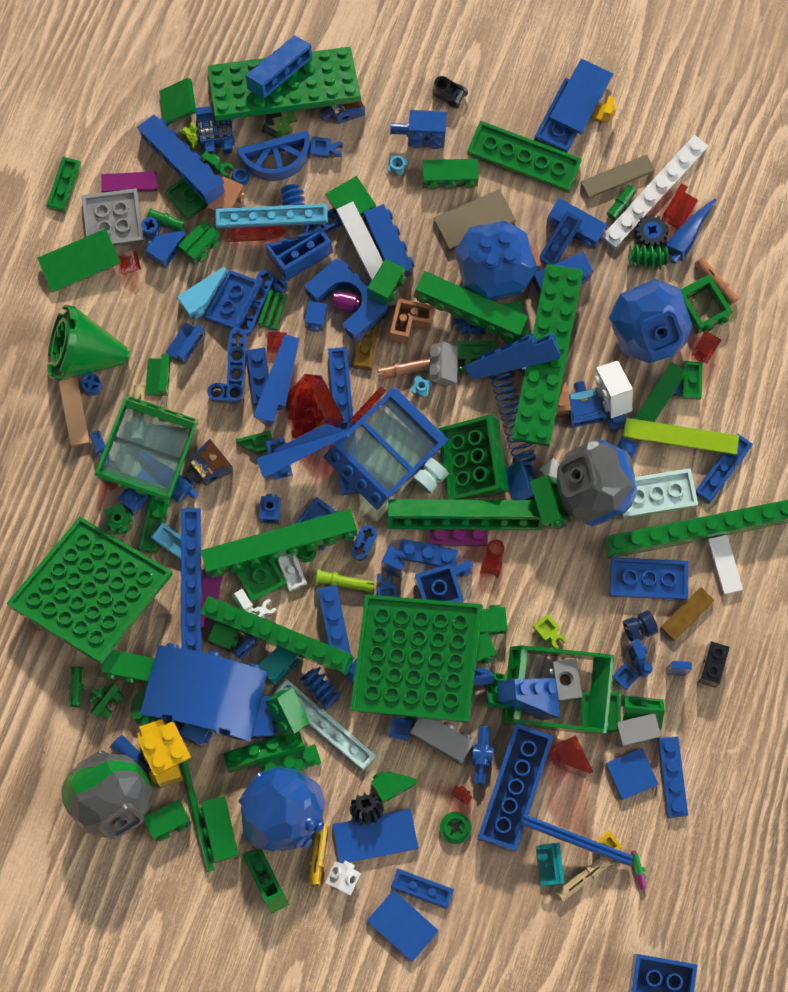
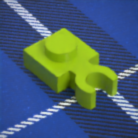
(548, 629)

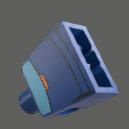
(585, 406)

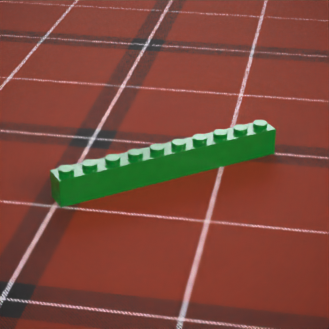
(696, 529)

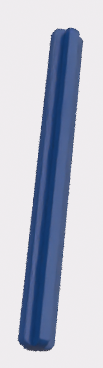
(576, 840)

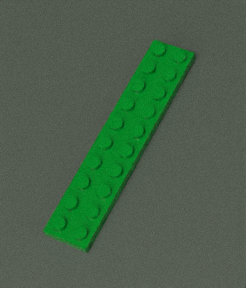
(544, 380)

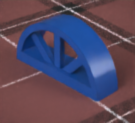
(275, 146)

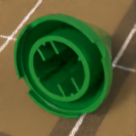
(81, 346)

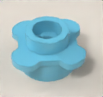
(397, 160)
(421, 391)

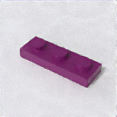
(459, 537)

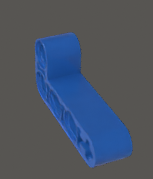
(233, 365)

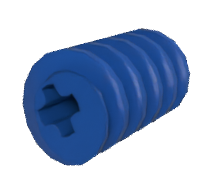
(292, 195)
(320, 688)

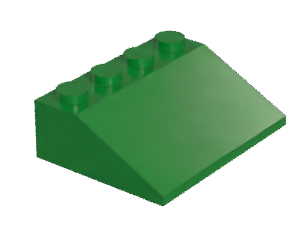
(474, 459)

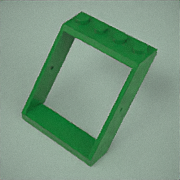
(599, 692)

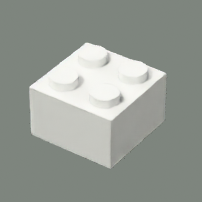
(614, 389)

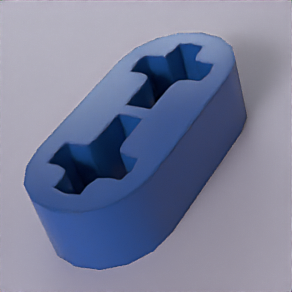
(367, 545)

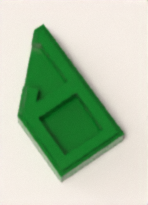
(255, 443)

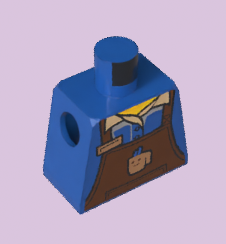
(343, 112)

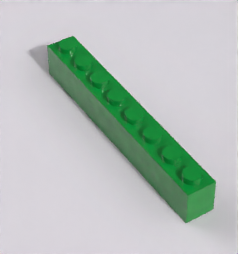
(463, 514)
(278, 543)
(277, 635)

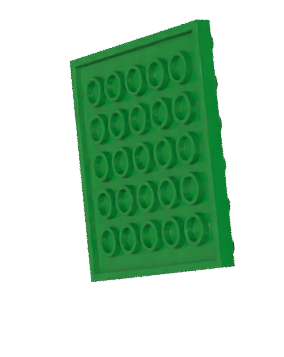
(89, 589)
(417, 658)

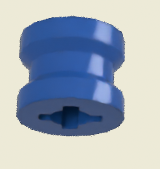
(90, 380)

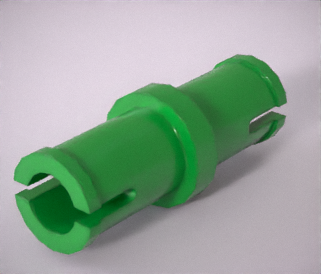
(621, 202)
(166, 220)
(75, 686)

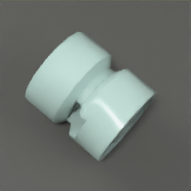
(430, 475)

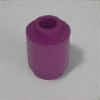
(346, 302)

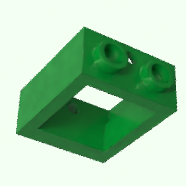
(697, 287)
(549, 502)

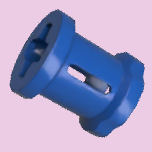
(149, 223)

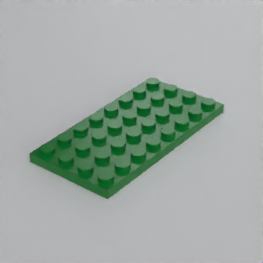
(321, 82)

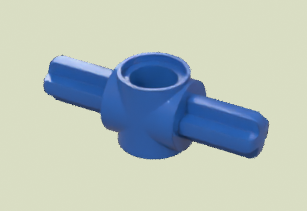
(482, 755)

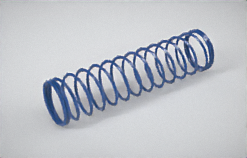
(521, 455)

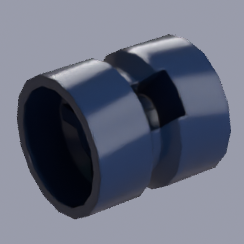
(646, 623)

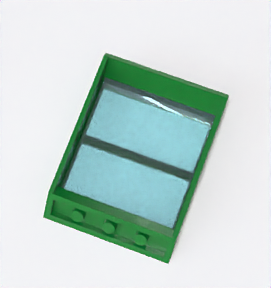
(146, 448)

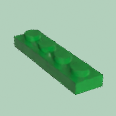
(263, 751)

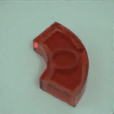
(368, 405)

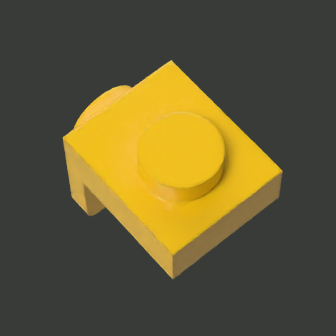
(604, 111)

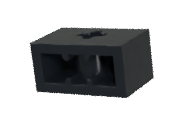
(713, 664)

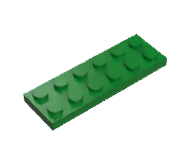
(524, 156)

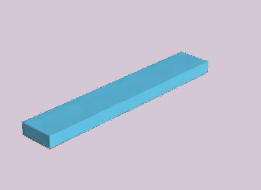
(272, 216)

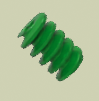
(647, 256)

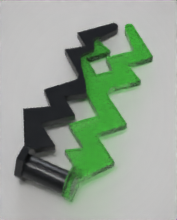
(283, 130)

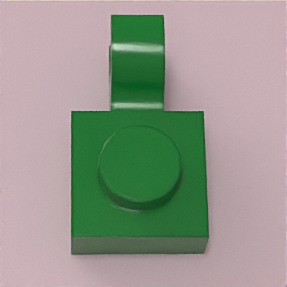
(215, 164)

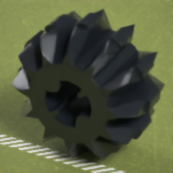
(366, 809)

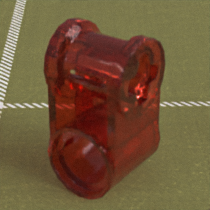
(492, 562)

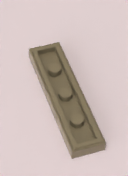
(617, 176)

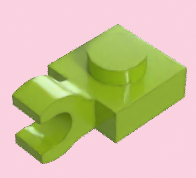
(190, 137)

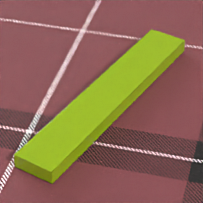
(681, 436)

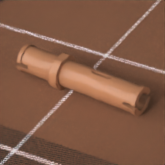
(723, 286)
(404, 368)

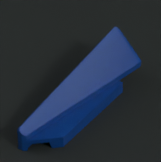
(515, 355)
(278, 382)
(299, 448)

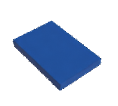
(232, 300)
(402, 925)

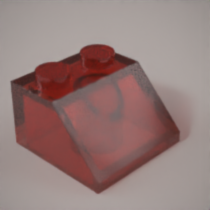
(571, 757)

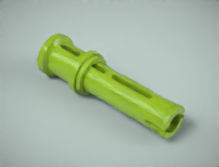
(333, 579)

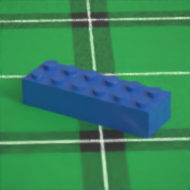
(515, 787)

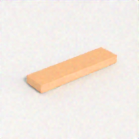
(74, 412)

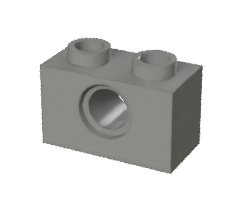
(569, 669)

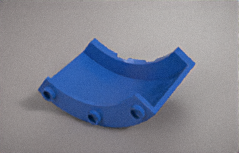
(204, 691)

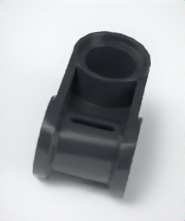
(451, 93)

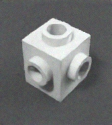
(343, 877)

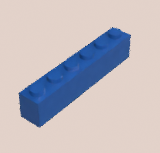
(181, 159)

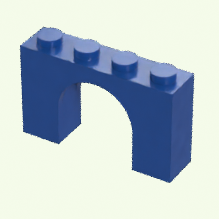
(338, 277)

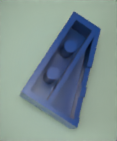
(531, 695)

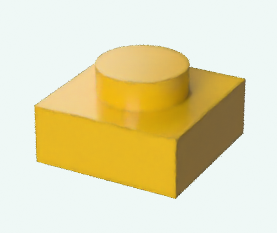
(609, 840)

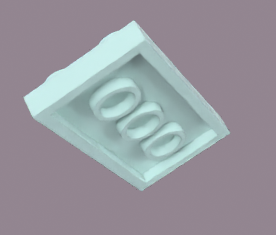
(663, 493)

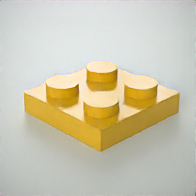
(164, 748)

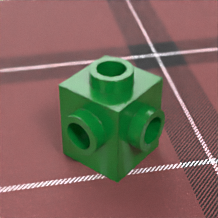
(118, 519)

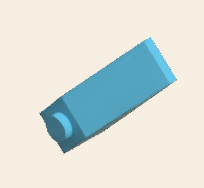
(199, 297)

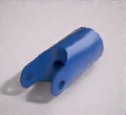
(123, 747)

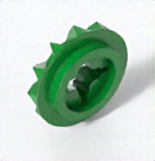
(453, 818)

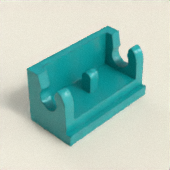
(279, 664)
(550, 864)

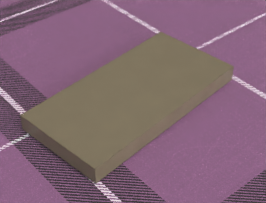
(480, 211)

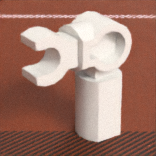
(245, 604)

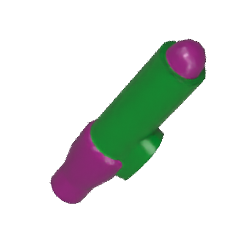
(639, 870)

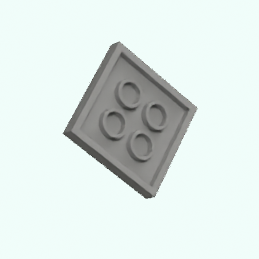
(117, 213)

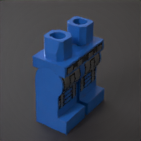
(214, 136)

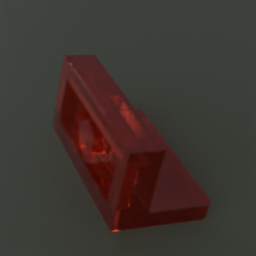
(679, 207)

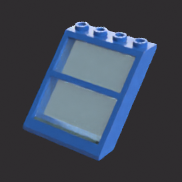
(385, 448)

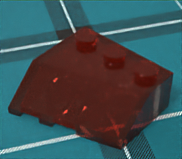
(311, 405)

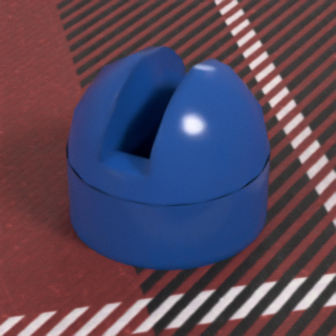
(277, 288)

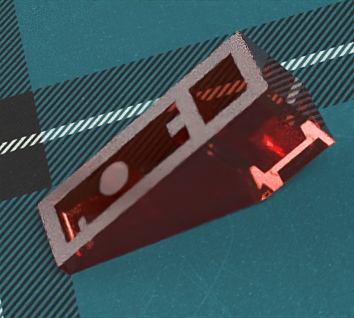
(255, 233)

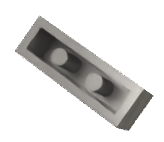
(443, 738)

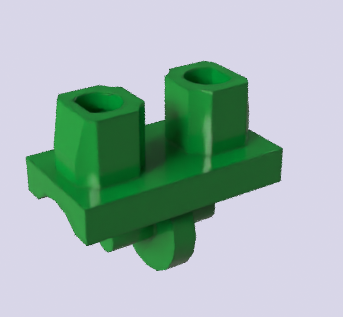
(492, 692)
(111, 693)

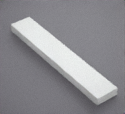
(362, 241)

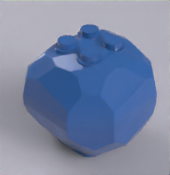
(495, 260)
(651, 321)
(282, 809)

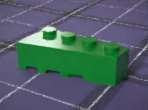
(127, 667)

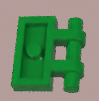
(470, 350)

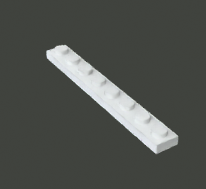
(654, 192)

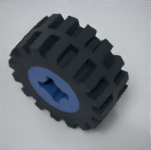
(648, 237)

